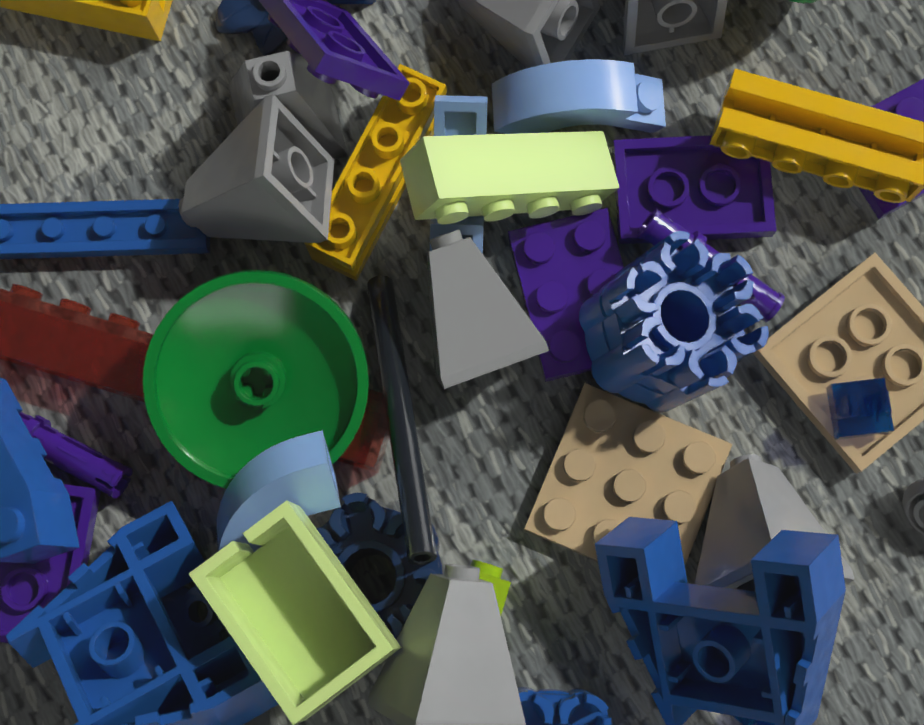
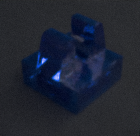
(860, 408)

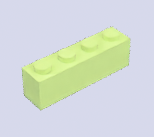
(508, 175)

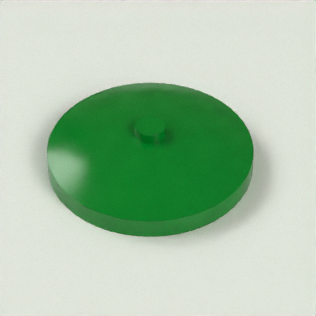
(252, 367)

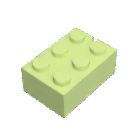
(294, 612)

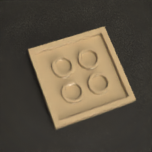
(854, 333)
(624, 465)

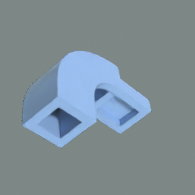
(288, 471)

